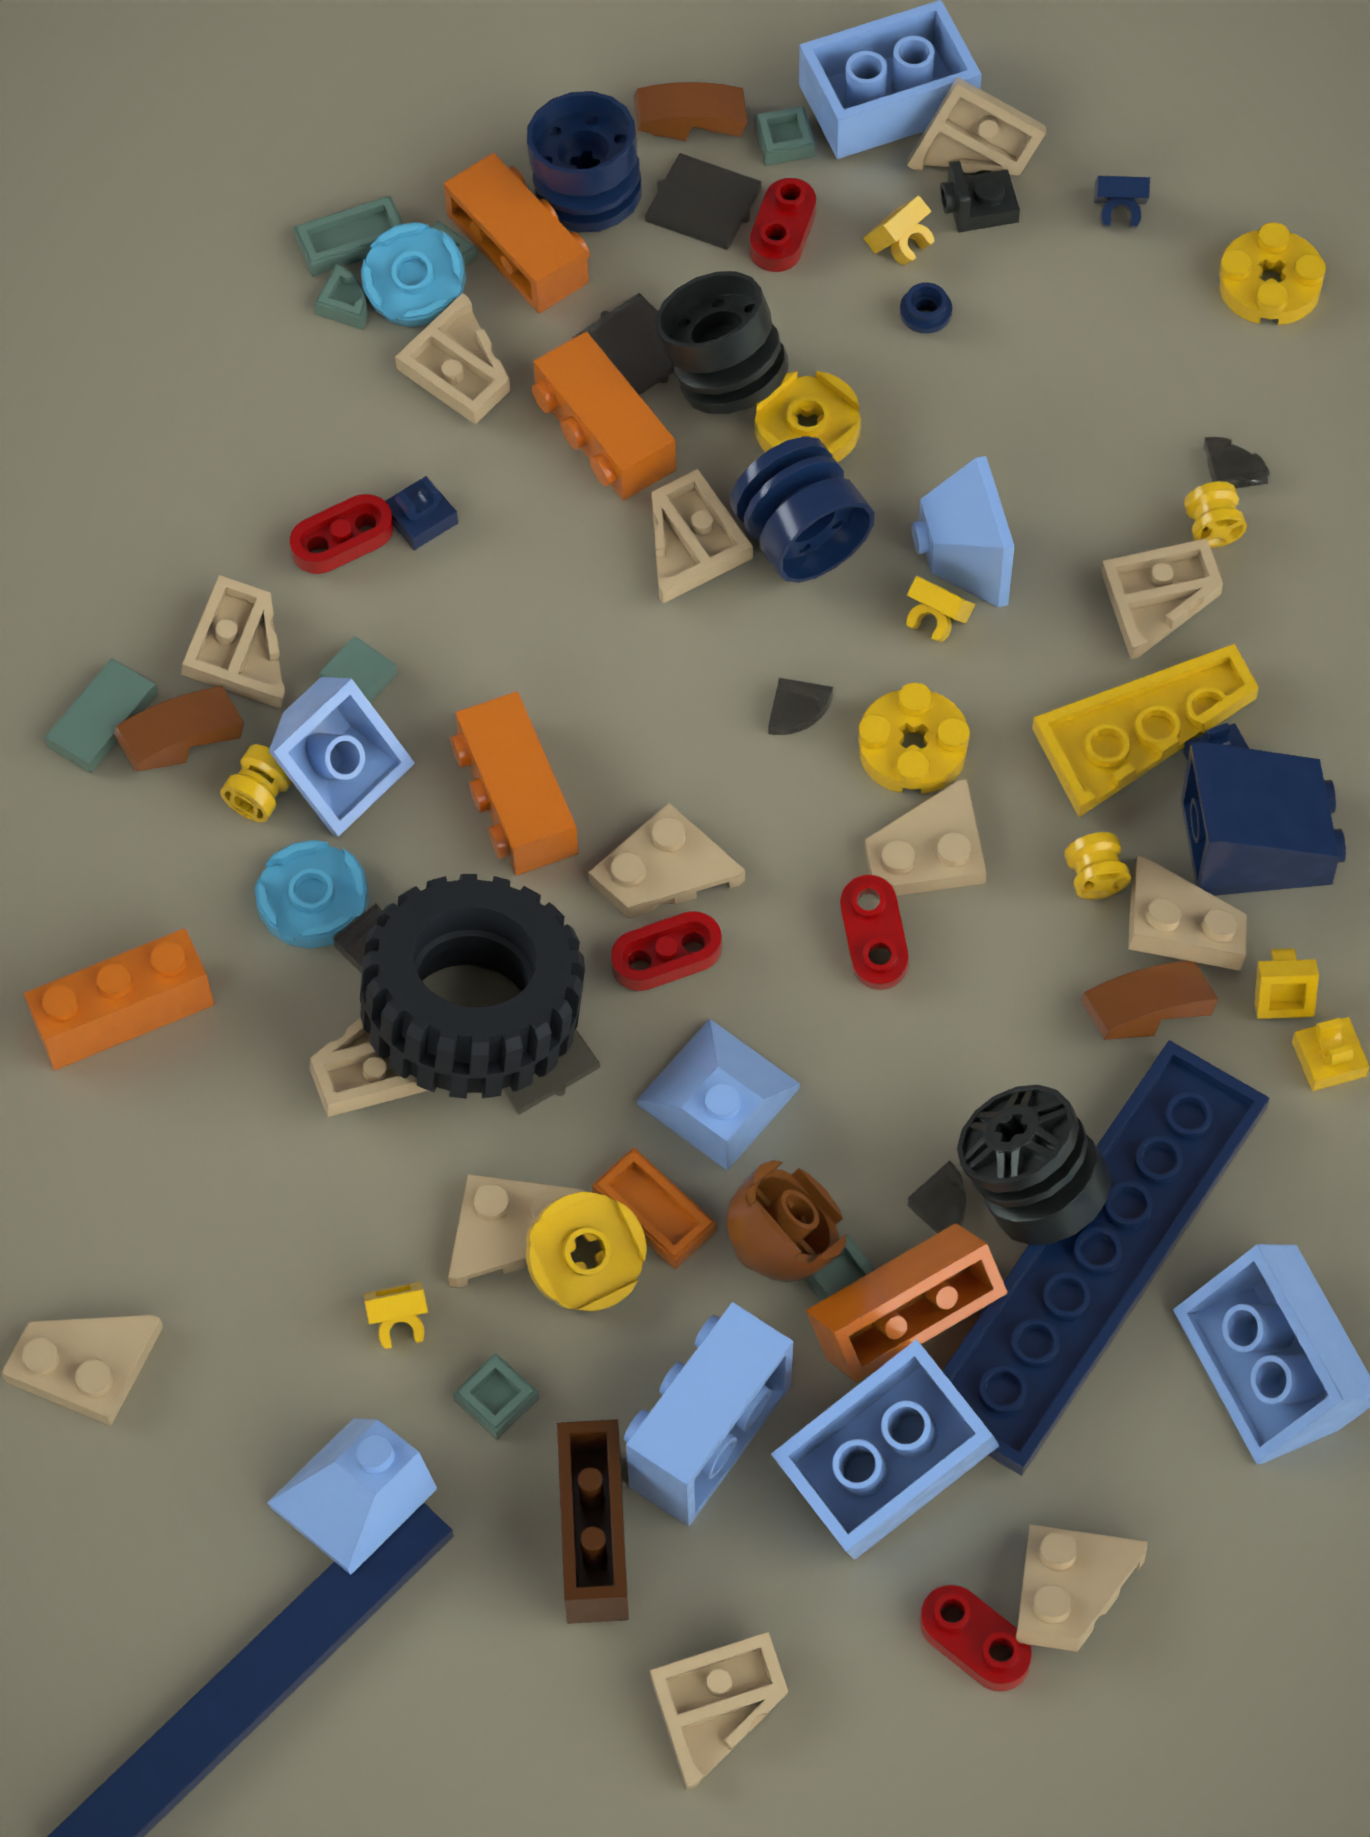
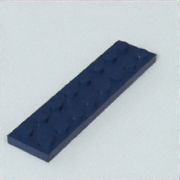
(1075, 1294)

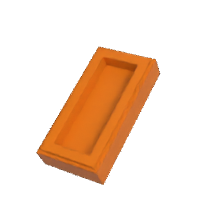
(667, 1215)

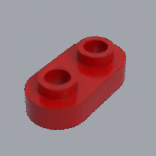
(784, 220)
(339, 533)
(873, 930)
(663, 948)
(973, 1636)

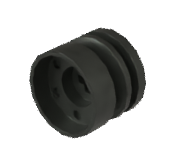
(722, 342)
(1034, 1164)

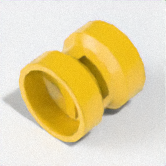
(256, 785)

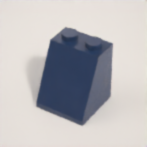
(1259, 820)

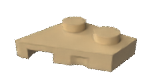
(456, 362)
(693, 536)
(930, 845)
(496, 1224)
(83, 1361)

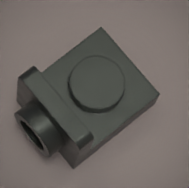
(979, 199)

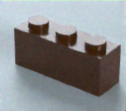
(592, 1521)

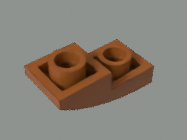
(678, 106)
(168, 730)
(1140, 999)

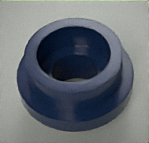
(926, 297)

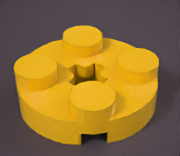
(1278, 251)
(807, 395)
(913, 711)
(617, 1263)

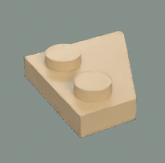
(978, 133)
(1160, 590)
(237, 644)
(663, 865)
(1183, 920)
(354, 1076)
(1071, 1583)
(717, 1701)

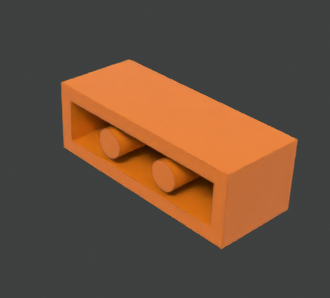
(517, 232)
(603, 416)
(514, 784)
(119, 999)
(906, 1301)

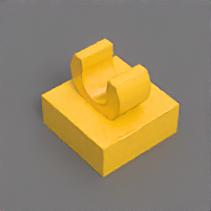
(898, 228)
(940, 603)
(1286, 986)
(1330, 1053)
(396, 1305)

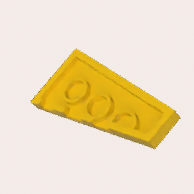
(1132, 728)

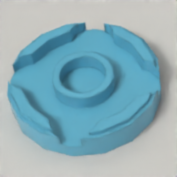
(413, 274)
(310, 893)

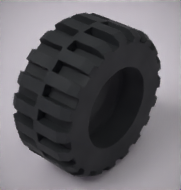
(460, 1044)

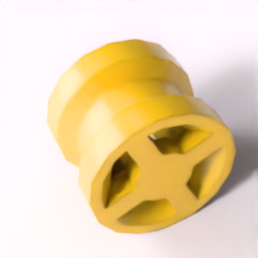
(1215, 513)
(1097, 865)

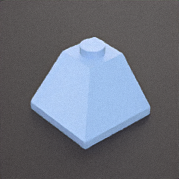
(967, 533)
(338, 751)
(718, 1094)
(355, 1492)

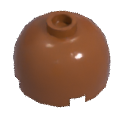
(784, 1224)

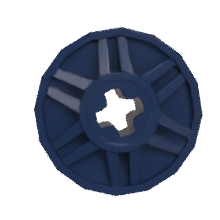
(585, 160)
(801, 509)

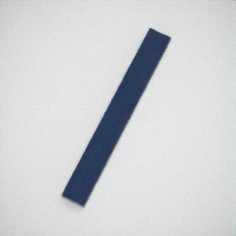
(253, 1685)

